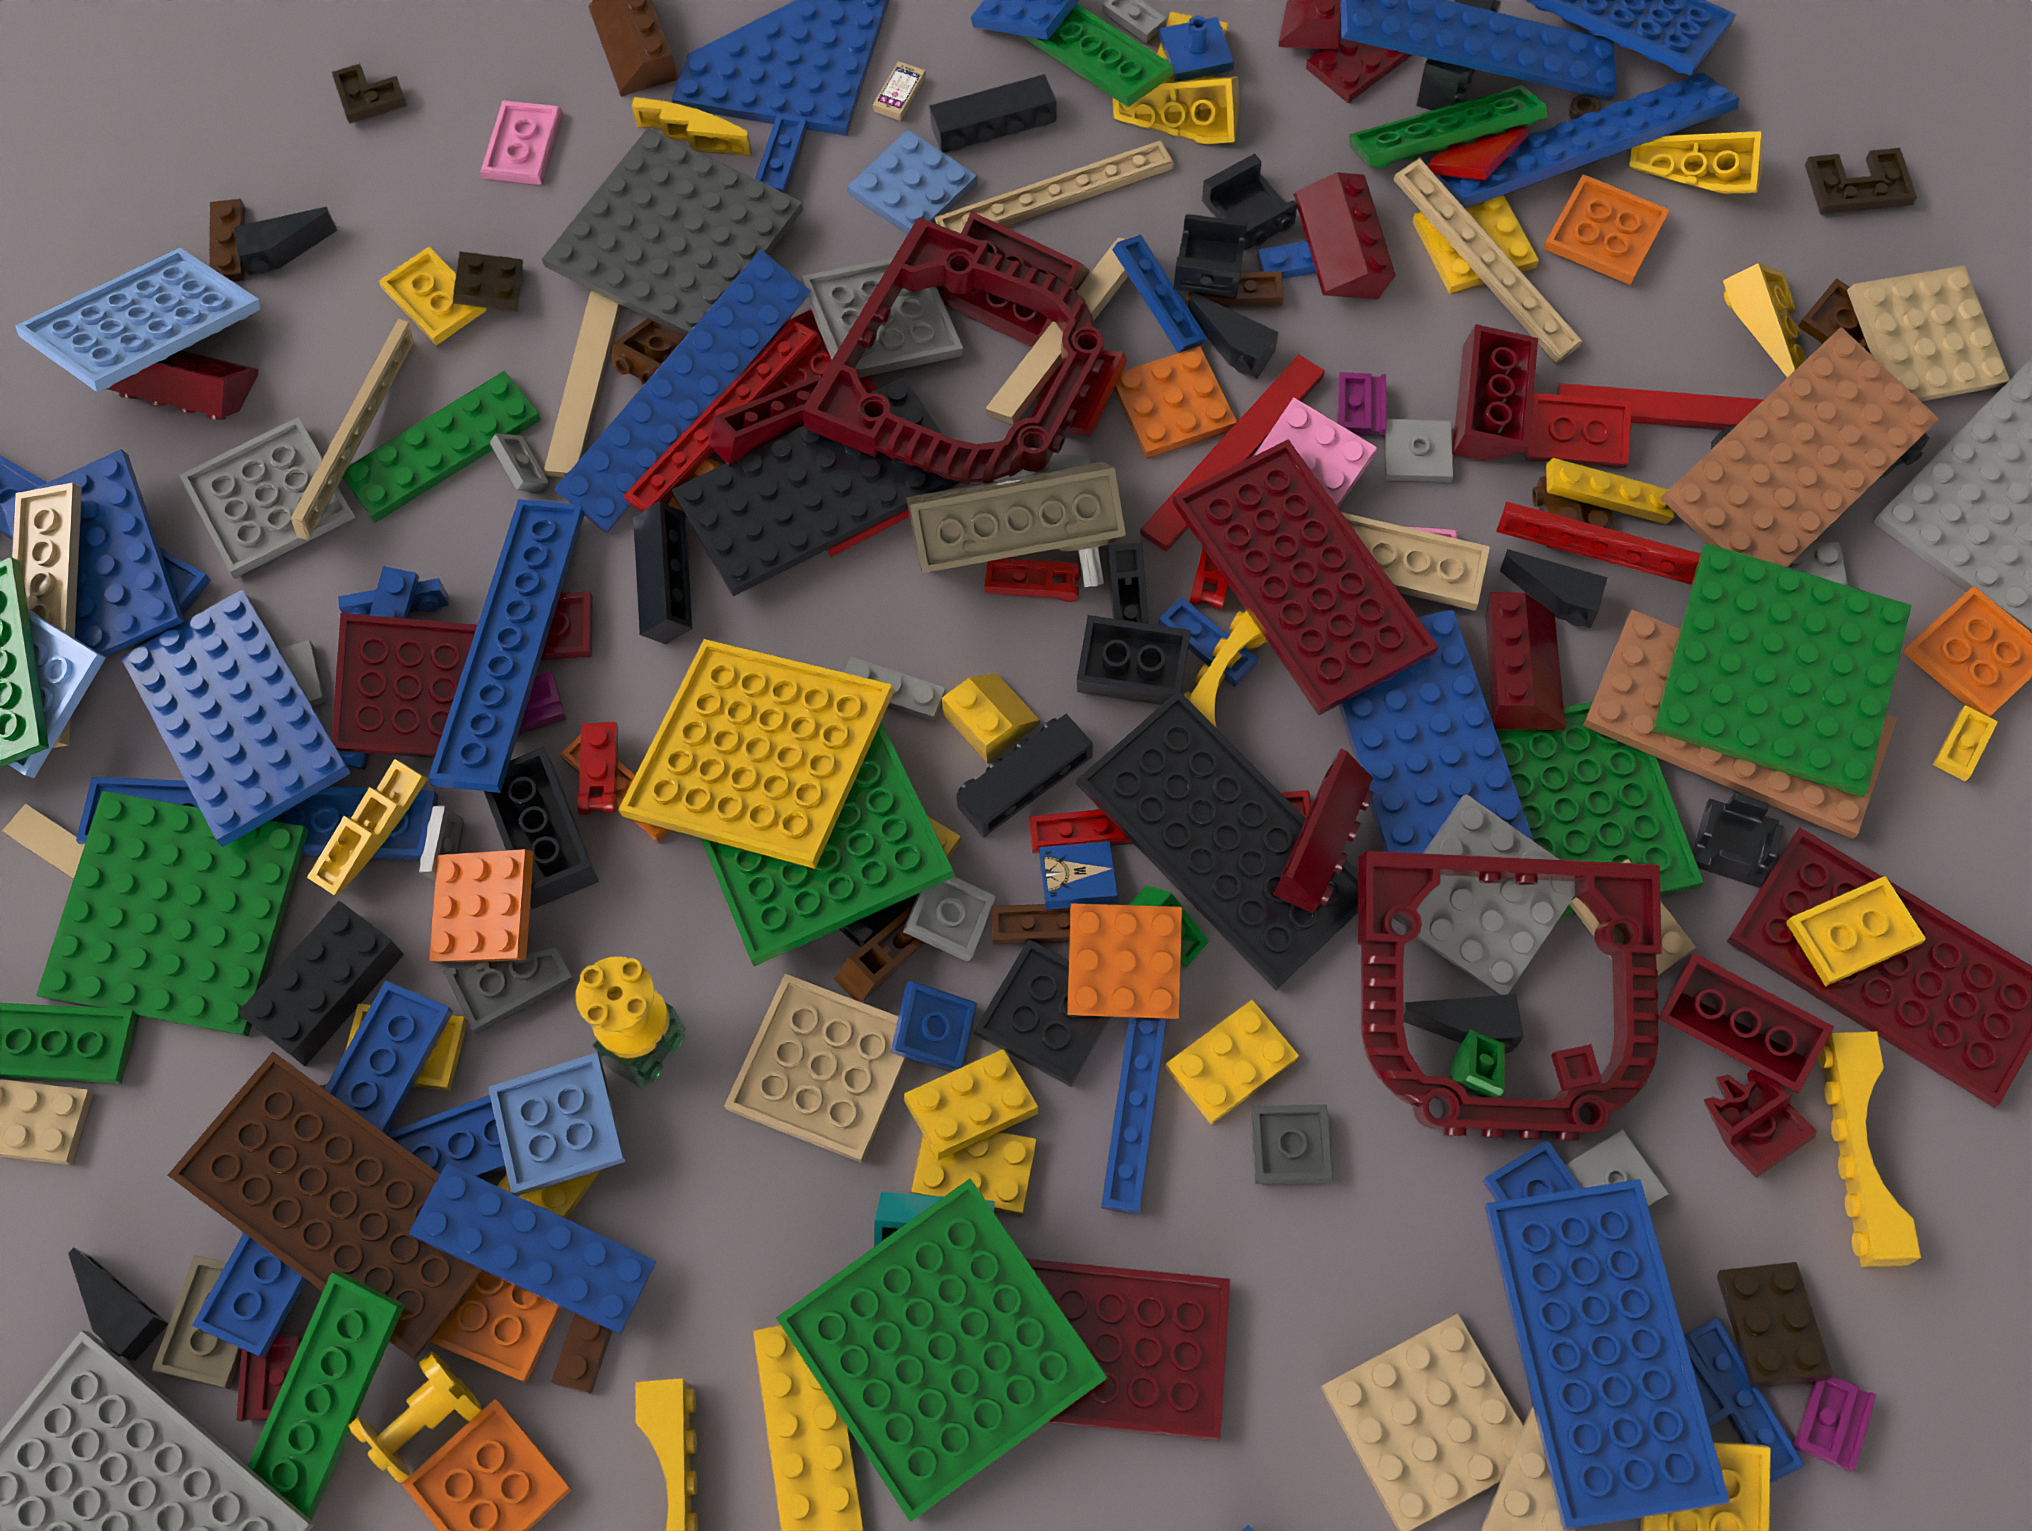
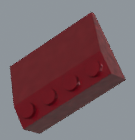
(1001, 314)

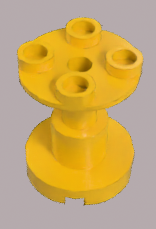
(622, 1006)
(427, 1407)

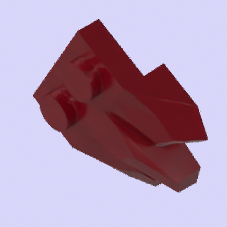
(1758, 1121)

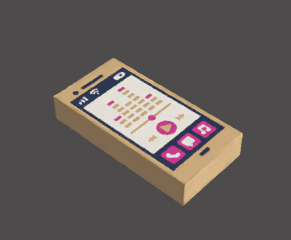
(899, 91)

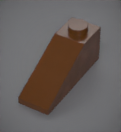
(878, 959)

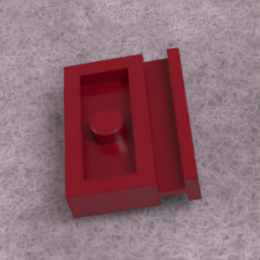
(263, 1378)

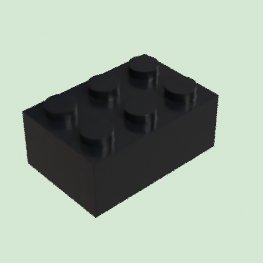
(1132, 660)

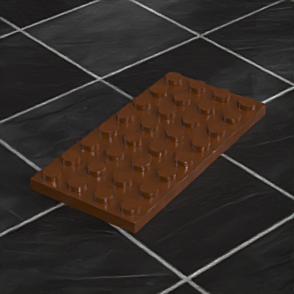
(326, 1195)

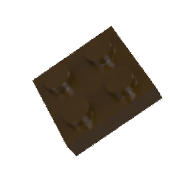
(488, 281)

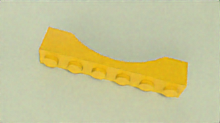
(1226, 653)
(1882, 1228)
(664, 1417)

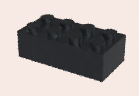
(1445, 82)
(537, 818)
(321, 983)

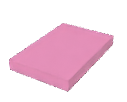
(521, 142)

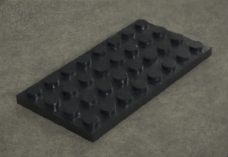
(801, 497)
(1217, 835)

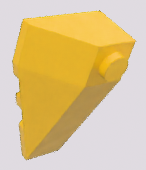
(1189, 109)
(1709, 161)
(1764, 305)

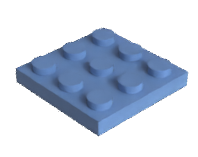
(911, 182)
(556, 1124)

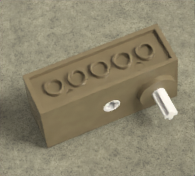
(1019, 517)

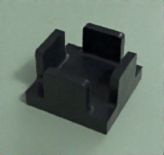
(1737, 839)

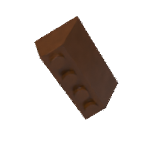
(633, 44)

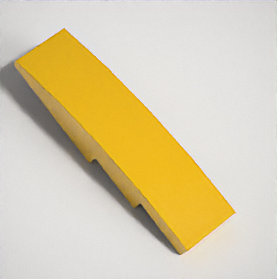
(689, 124)
(367, 829)

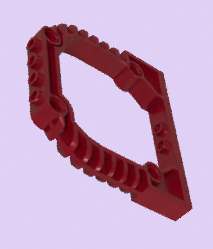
(946, 258)
(1617, 897)

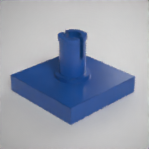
(1196, 48)

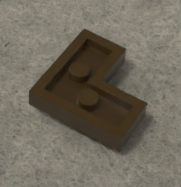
(364, 99)

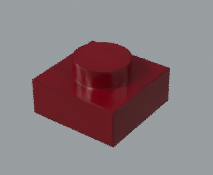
(1576, 1067)

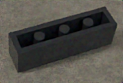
(993, 113)
(662, 573)
(1024, 774)

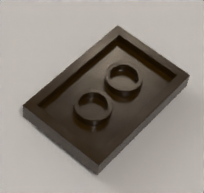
(1774, 1325)

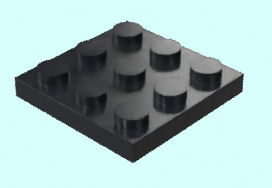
(1032, 1018)

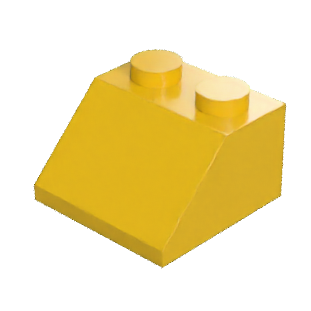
(988, 714)

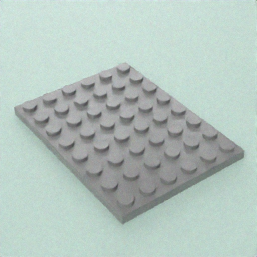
(1975, 503)
(117, 1455)

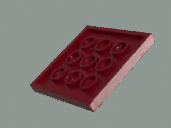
(396, 683)

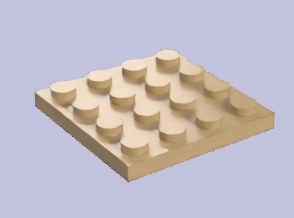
(1929, 332)
(819, 1069)
(1427, 1422)

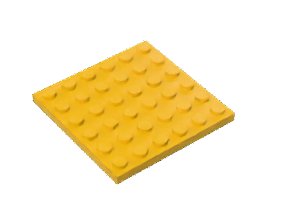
(758, 752)

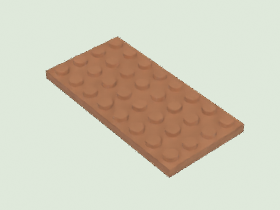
(1801, 455)
(1627, 711)

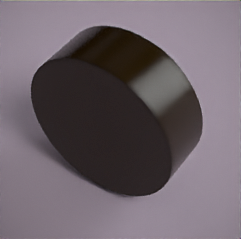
(1583, 104)

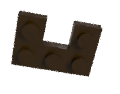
(1885, 188)

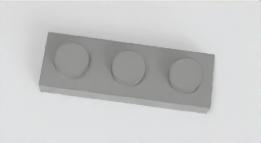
(910, 693)

